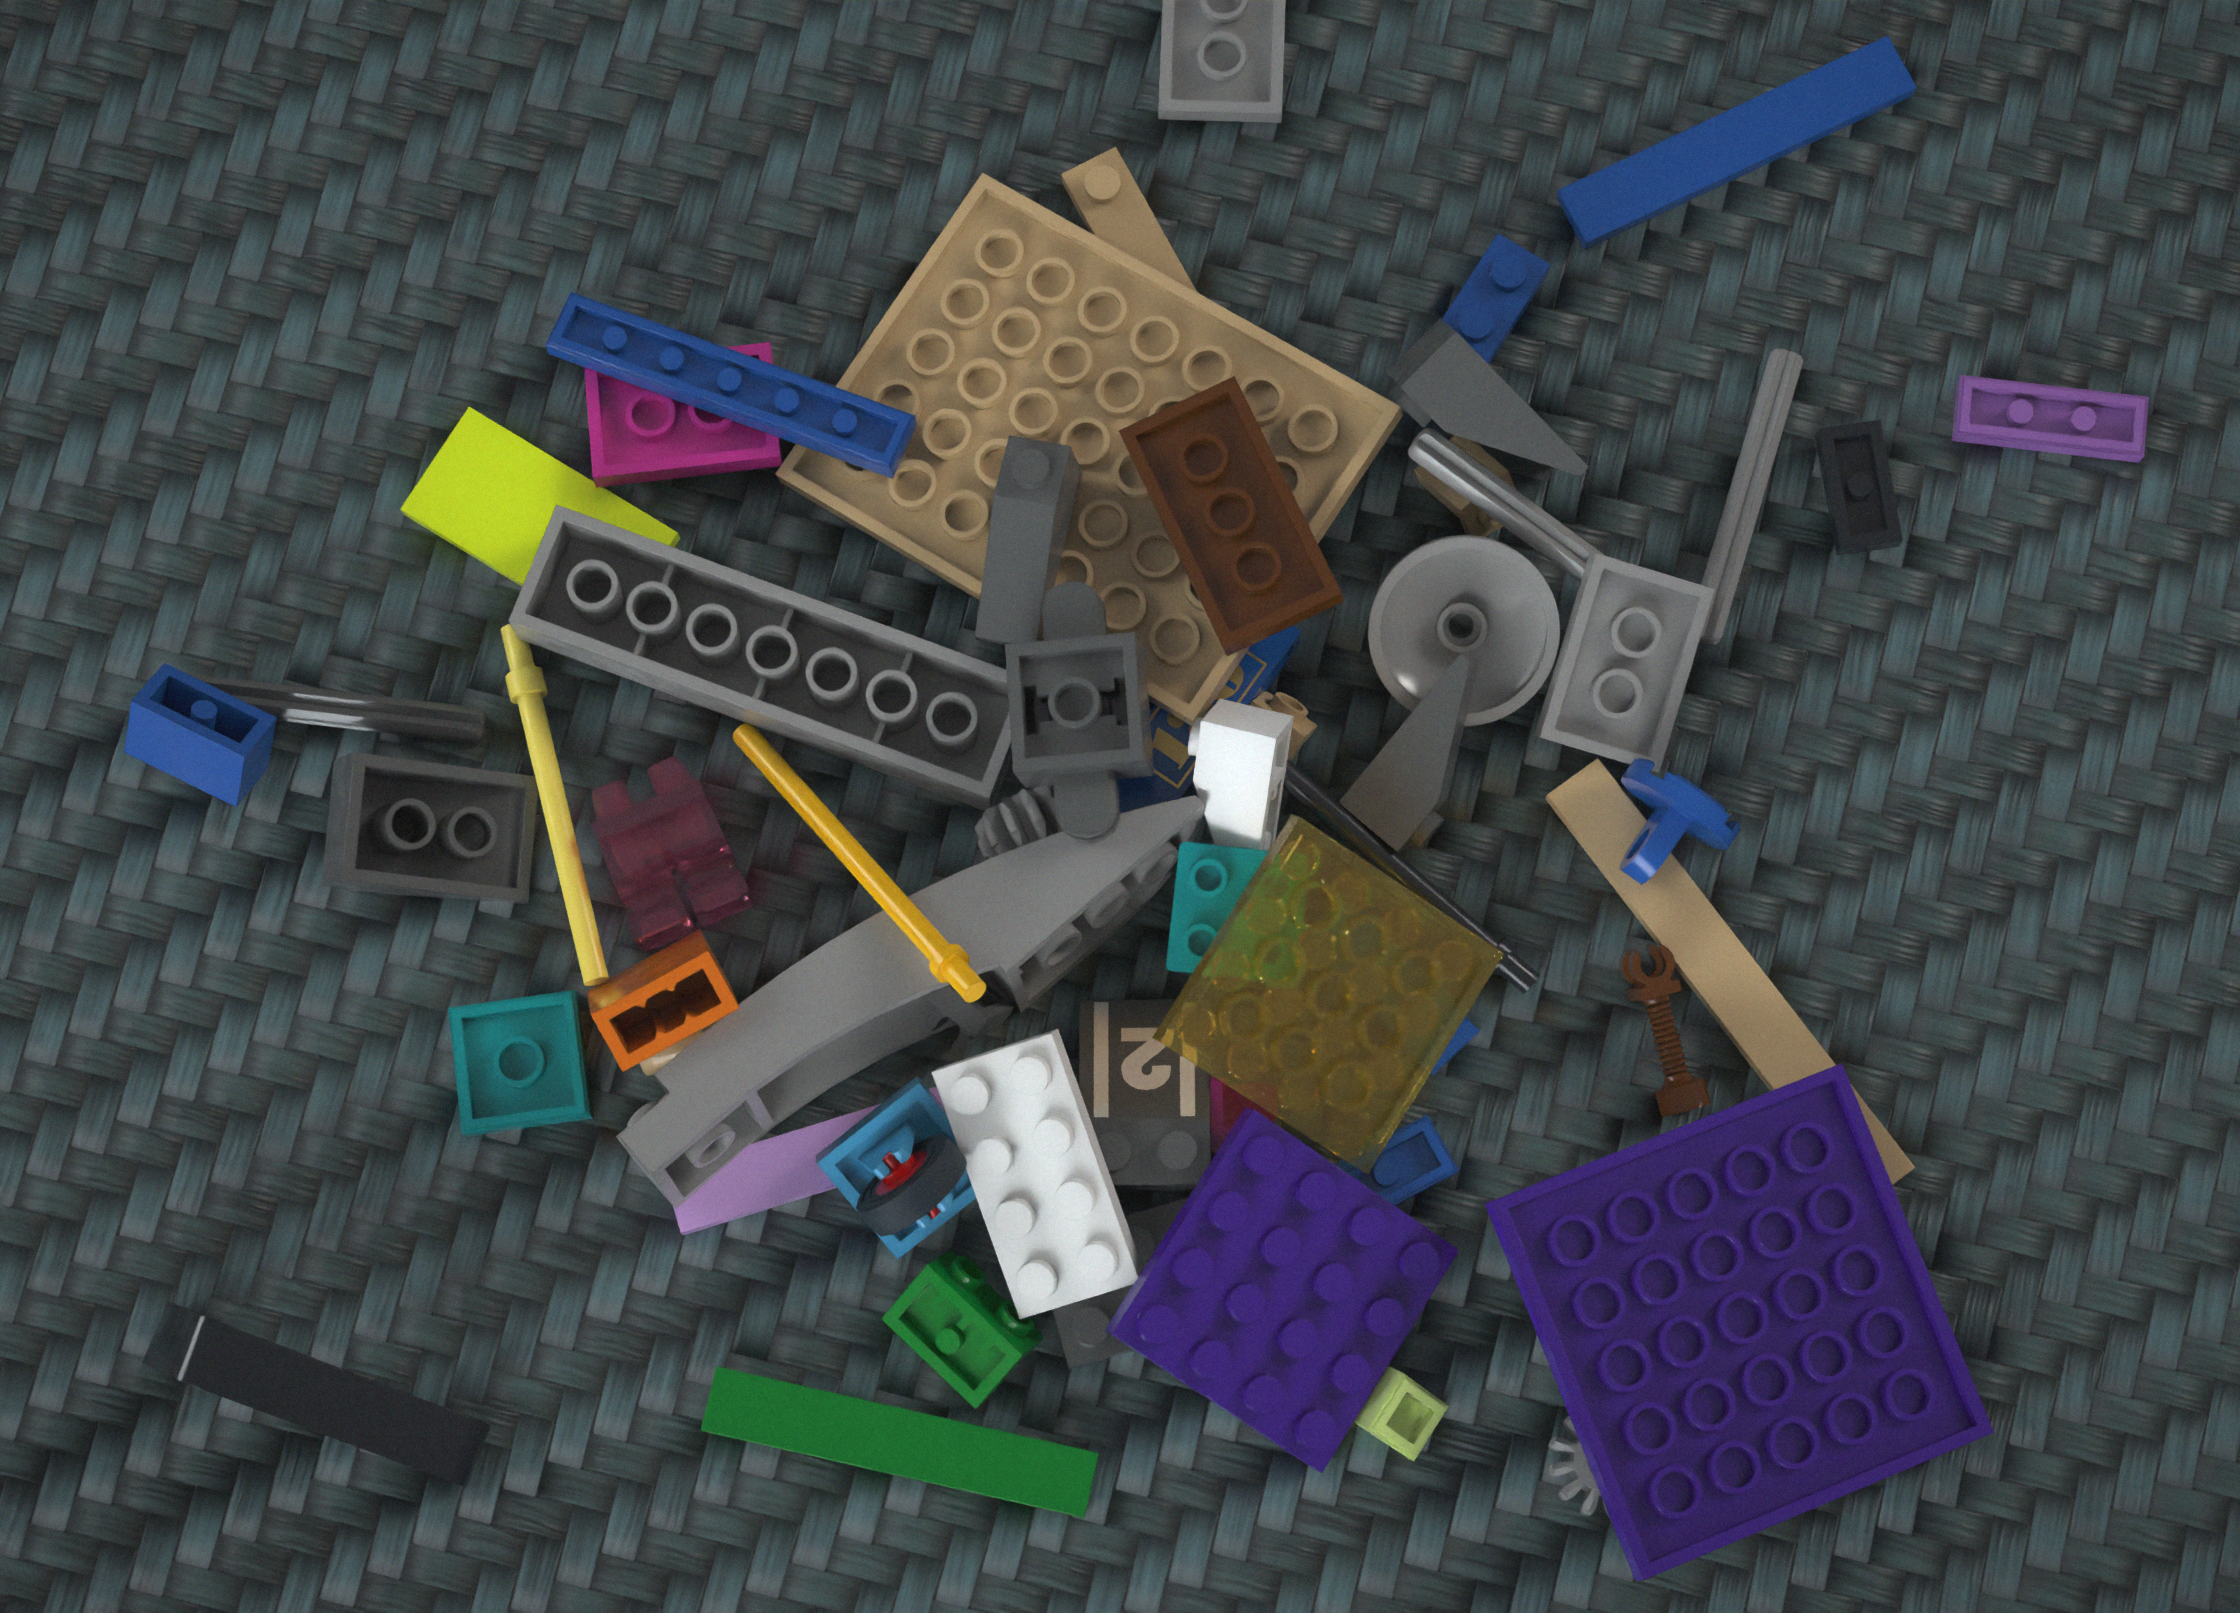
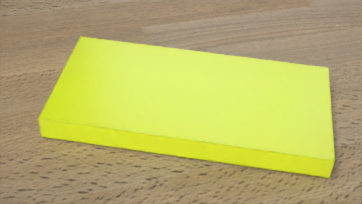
(499, 492)

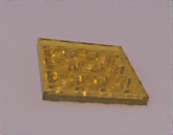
(1328, 994)

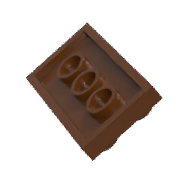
(1231, 516)

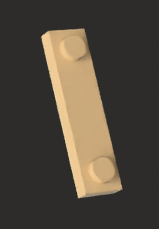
(1119, 213)

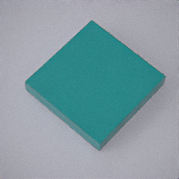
(520, 1063)

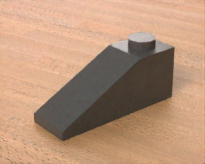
(1026, 538)
(1415, 768)

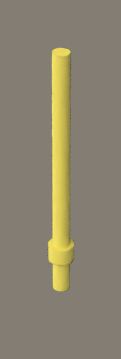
(527, 689)

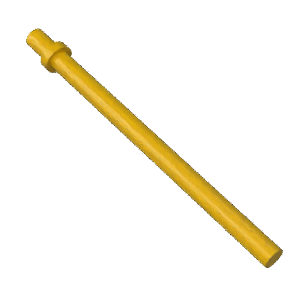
(947, 960)

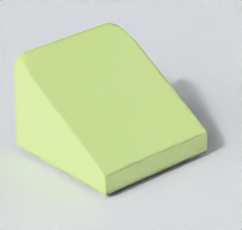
(1401, 1413)

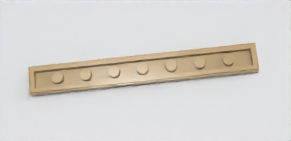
(1702, 946)

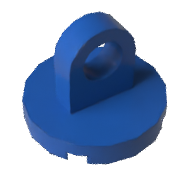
(1676, 809)

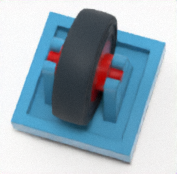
(901, 1168)

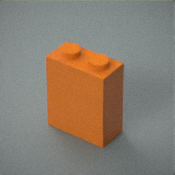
(661, 1000)

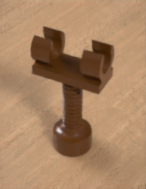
(1680, 1089)

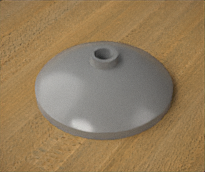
(1510, 633)

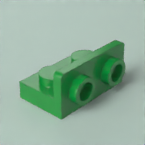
(962, 1326)

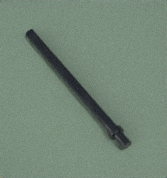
(1395, 866)

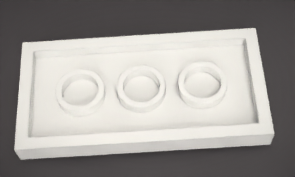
(1038, 1174)

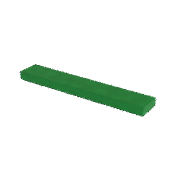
(900, 1442)

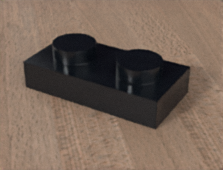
(1858, 487)

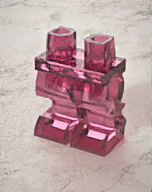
(663, 834)

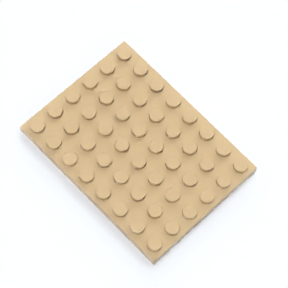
(1065, 343)

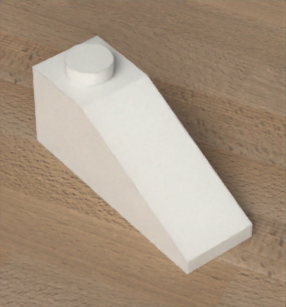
(1241, 771)

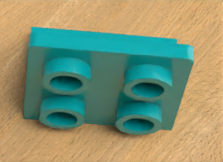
(1205, 892)

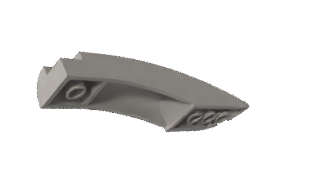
(865, 992)

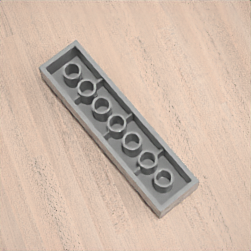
(768, 657)

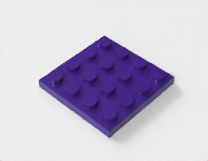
(1282, 1290)

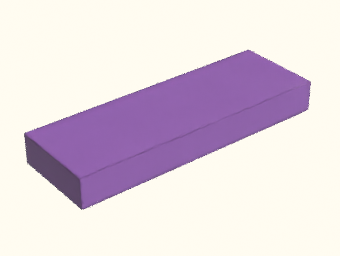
(2050, 418)

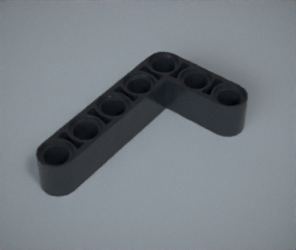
(315, 1394)

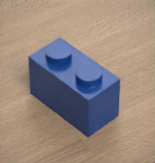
(200, 734)

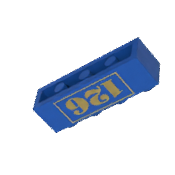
(1171, 735)

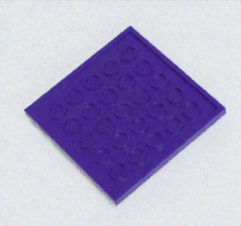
(1738, 1321)

